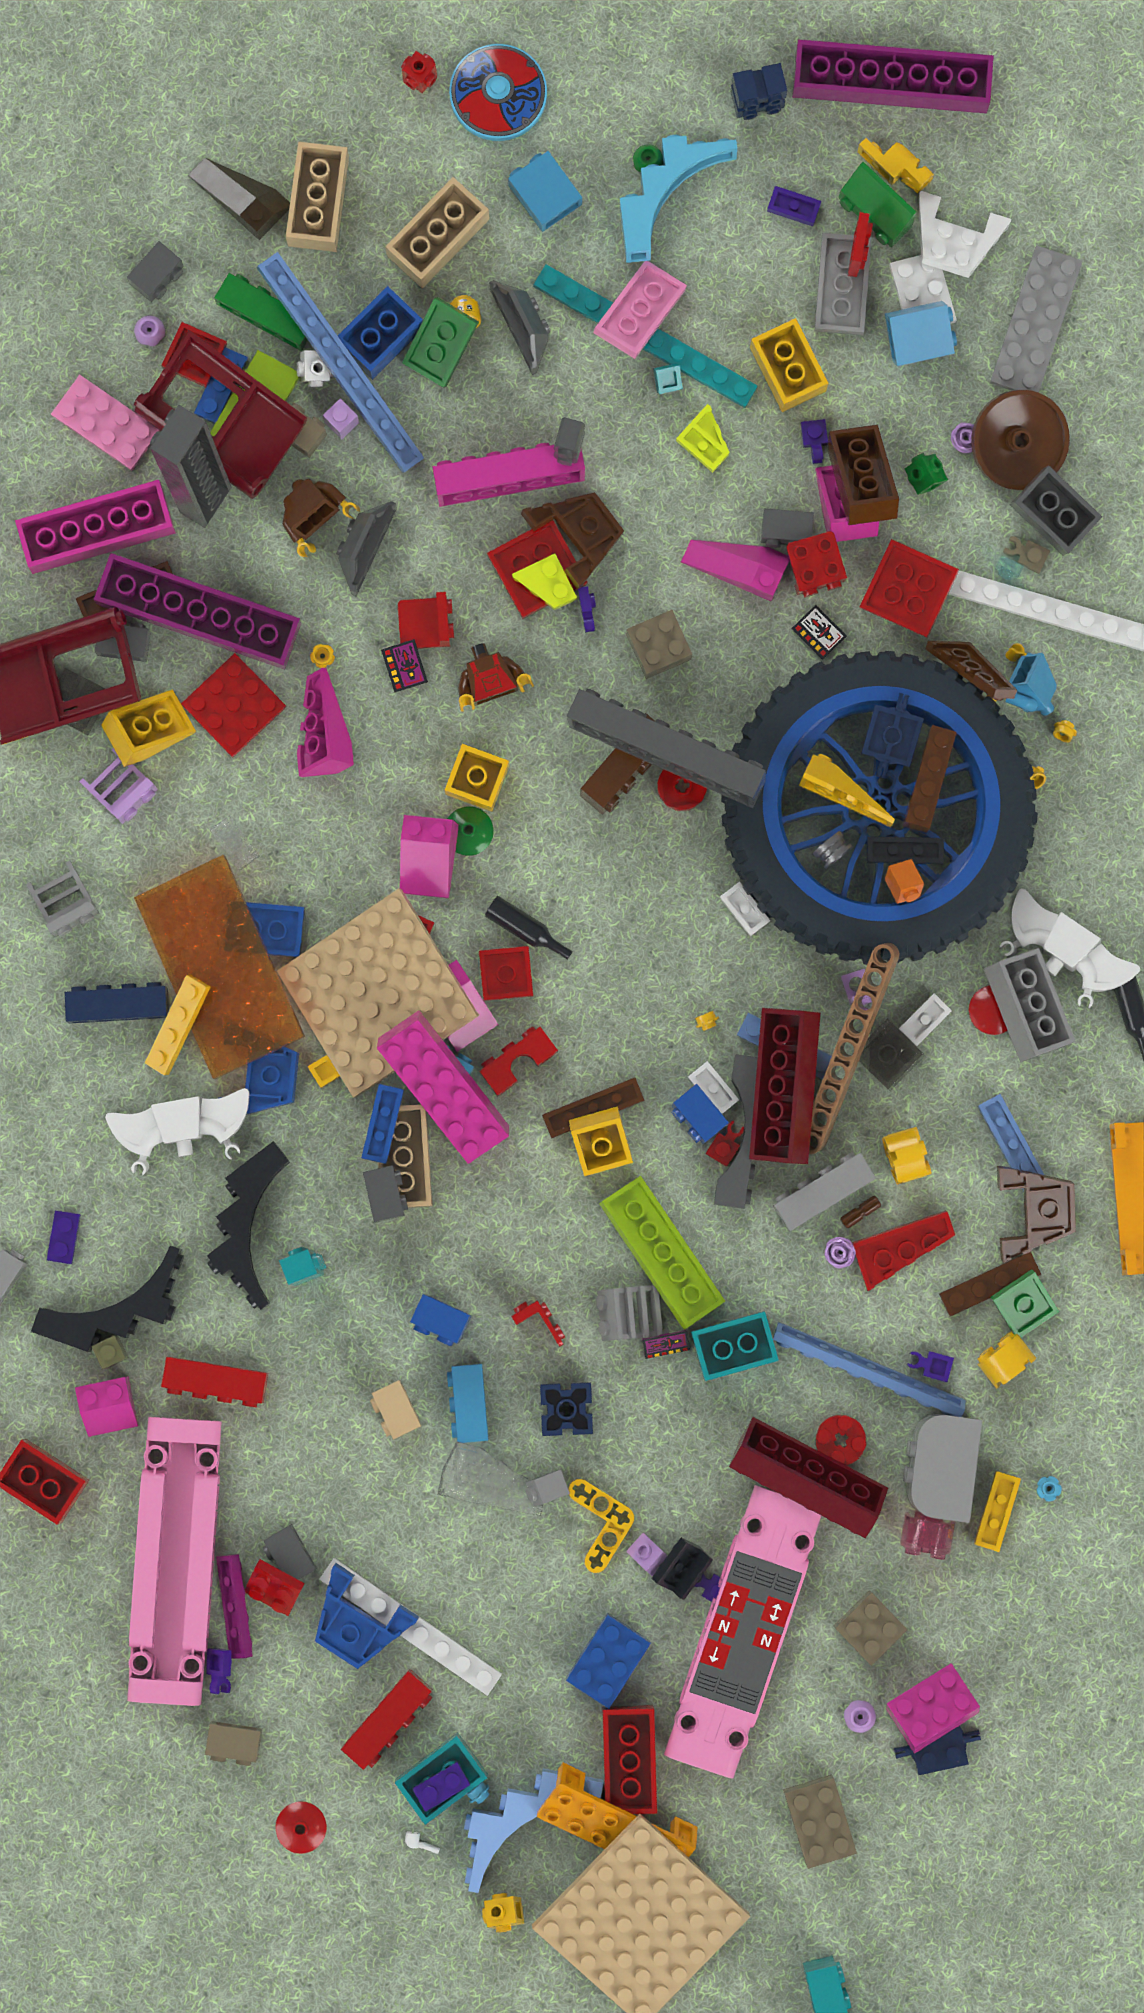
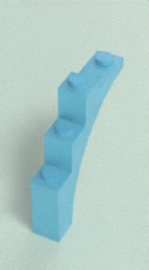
(657, 184)

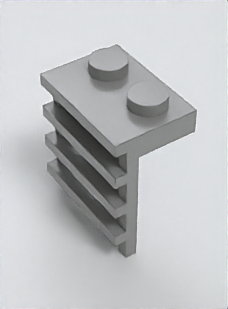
(71, 916)
(617, 1313)

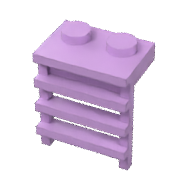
(127, 804)

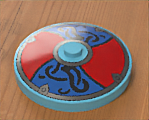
(498, 92)

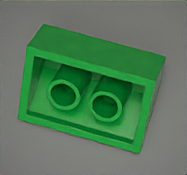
(888, 211)

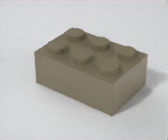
(819, 1821)

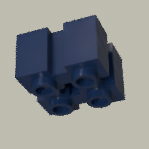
(758, 91)
(555, 1421)

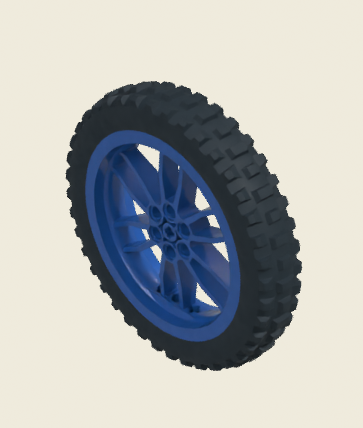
(972, 881)

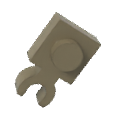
(1030, 556)

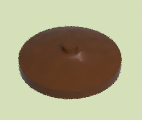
(1019, 437)

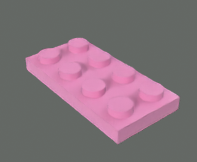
(640, 309)
(105, 422)

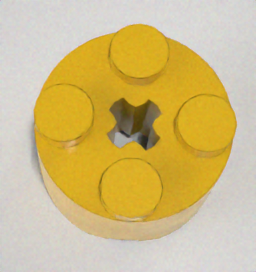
(906, 1155)
(1006, 1360)

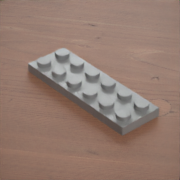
(1036, 320)

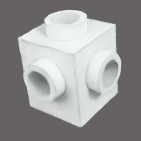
(305, 369)

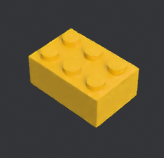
(789, 365)

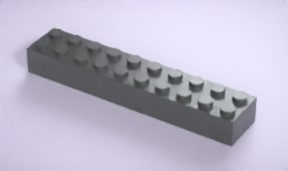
(190, 465)

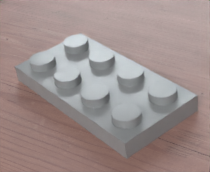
(839, 296)

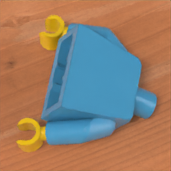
(1032, 680)

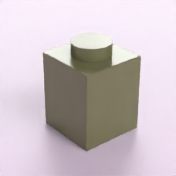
(110, 1352)

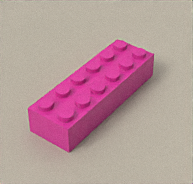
(503, 474)
(95, 526)
(443, 1087)

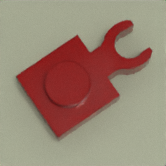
(724, 1147)

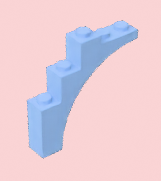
(519, 1808)

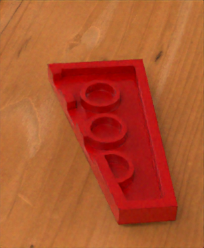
(898, 1247)

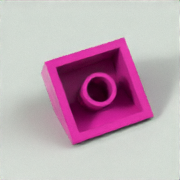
(107, 1406)

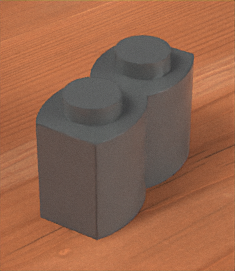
(569, 441)

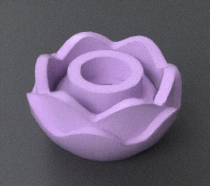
(149, 338)
(957, 437)
(834, 1257)
(851, 1716)

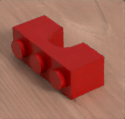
(533, 1045)

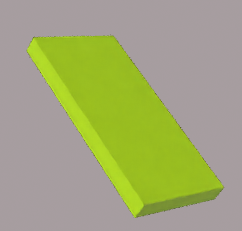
(269, 372)

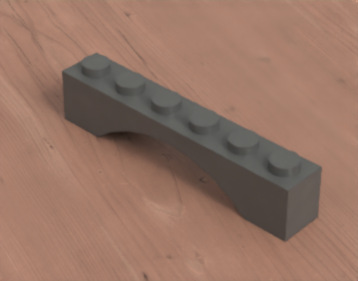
(733, 1184)

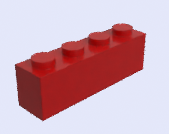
(214, 1380)
(386, 1719)

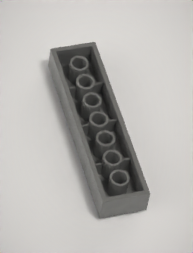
(666, 747)

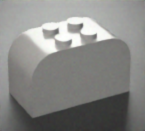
(943, 1466)

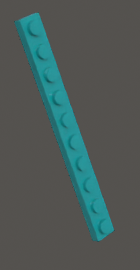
(659, 345)

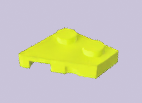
(704, 440)
(547, 581)

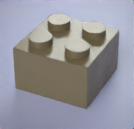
(659, 644)
(870, 1627)

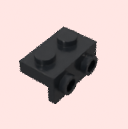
(682, 1568)

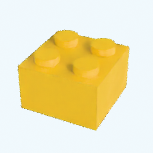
(477, 777)
(600, 1141)

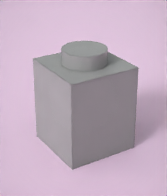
(546, 1488)

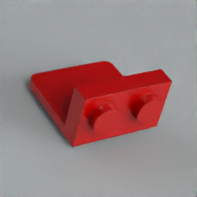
(816, 564)
(426, 621)
(525, 1311)

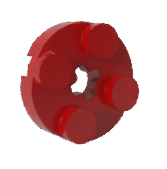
(673, 797)
(844, 1426)

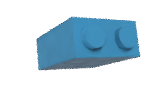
(544, 190)
(920, 333)

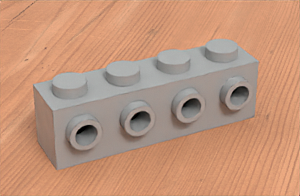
(823, 1192)

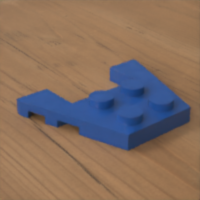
(272, 1080)
(351, 1631)

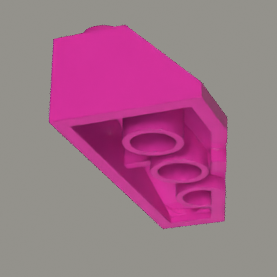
(744, 566)
(326, 739)

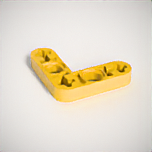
(611, 1525)

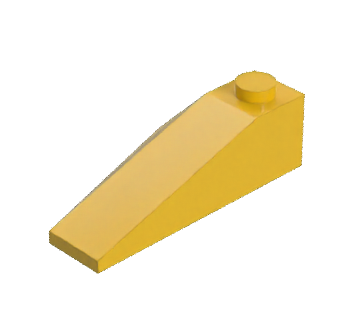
(834, 784)

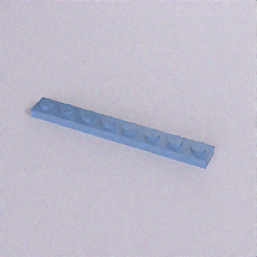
(862, 1367)

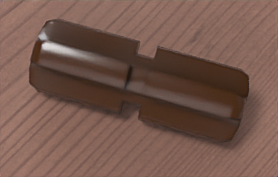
(857, 1214)

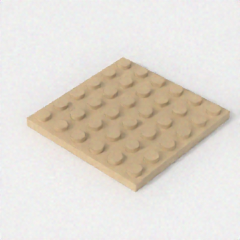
(370, 981)
(641, 1919)

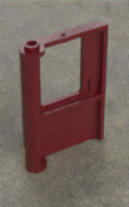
(254, 432)
(29, 680)

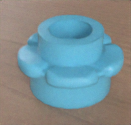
(1055, 1490)
(479, 1794)

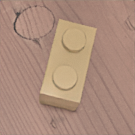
(395, 1409)

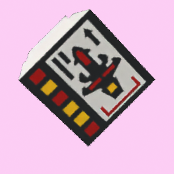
(819, 632)

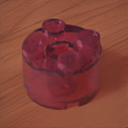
(927, 1535)

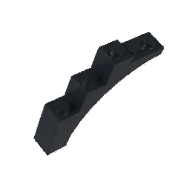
(234, 1254)
(149, 1302)

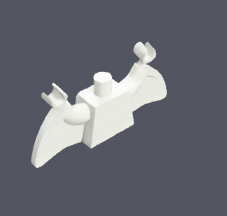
(1067, 946)
(179, 1124)

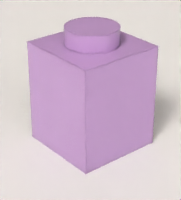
(340, 418)

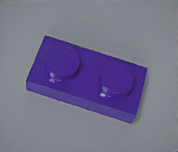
(794, 206)
(63, 1237)
(441, 1786)

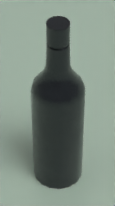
(524, 926)
(1132, 1010)

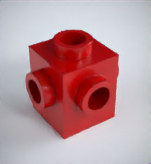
(419, 78)

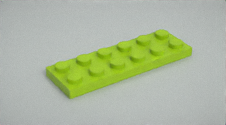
(662, 1252)

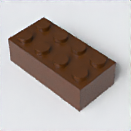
(863, 475)
(612, 778)

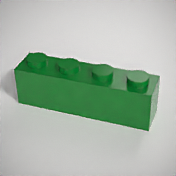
(259, 309)

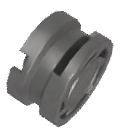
(832, 849)

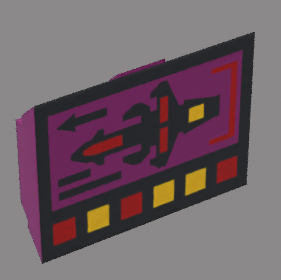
(404, 665)
(666, 1344)

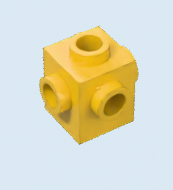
(503, 1912)

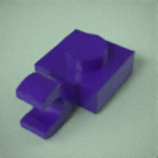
(814, 436)
(219, 1667)

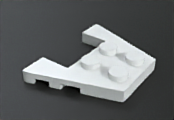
(953, 246)

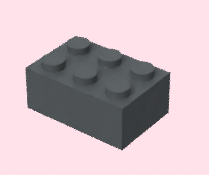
(1055, 510)

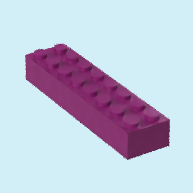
(893, 76)
(197, 611)

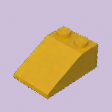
(147, 727)

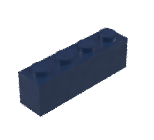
(116, 1004)

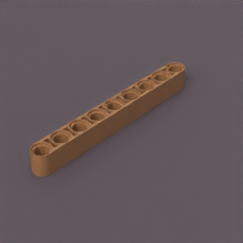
(856, 1038)

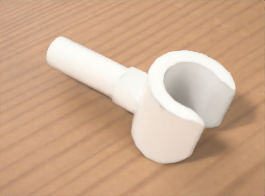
(412, 1841)

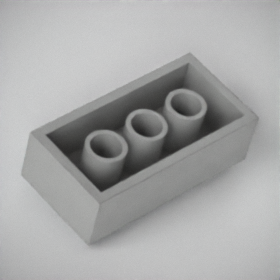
(1029, 1005)

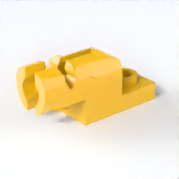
(895, 164)

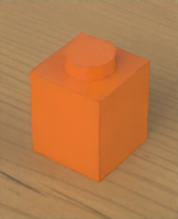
(904, 881)

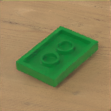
(440, 342)

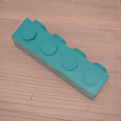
(302, 1266)

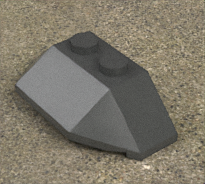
(523, 321)
(363, 543)

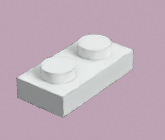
(744, 909)
(925, 1019)
(713, 1087)

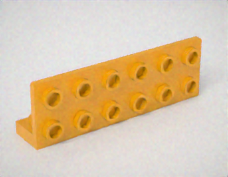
(1128, 1173)
(598, 1820)

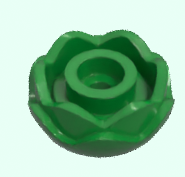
(645, 151)

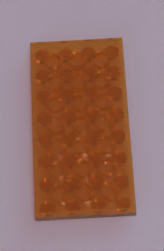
(209, 933)

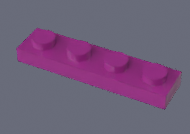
(234, 1606)

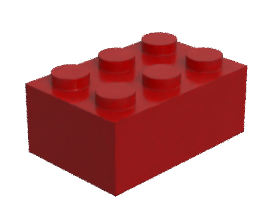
(41, 1481)

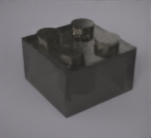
(889, 1055)

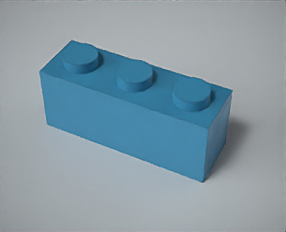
(468, 1403)

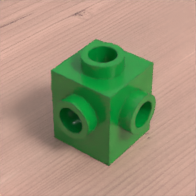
(925, 473)

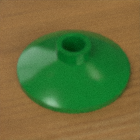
(482, 832)

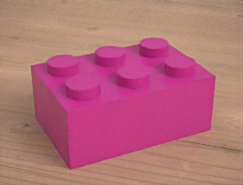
(932, 1708)

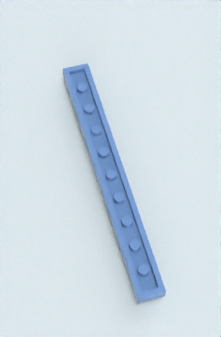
(340, 362)

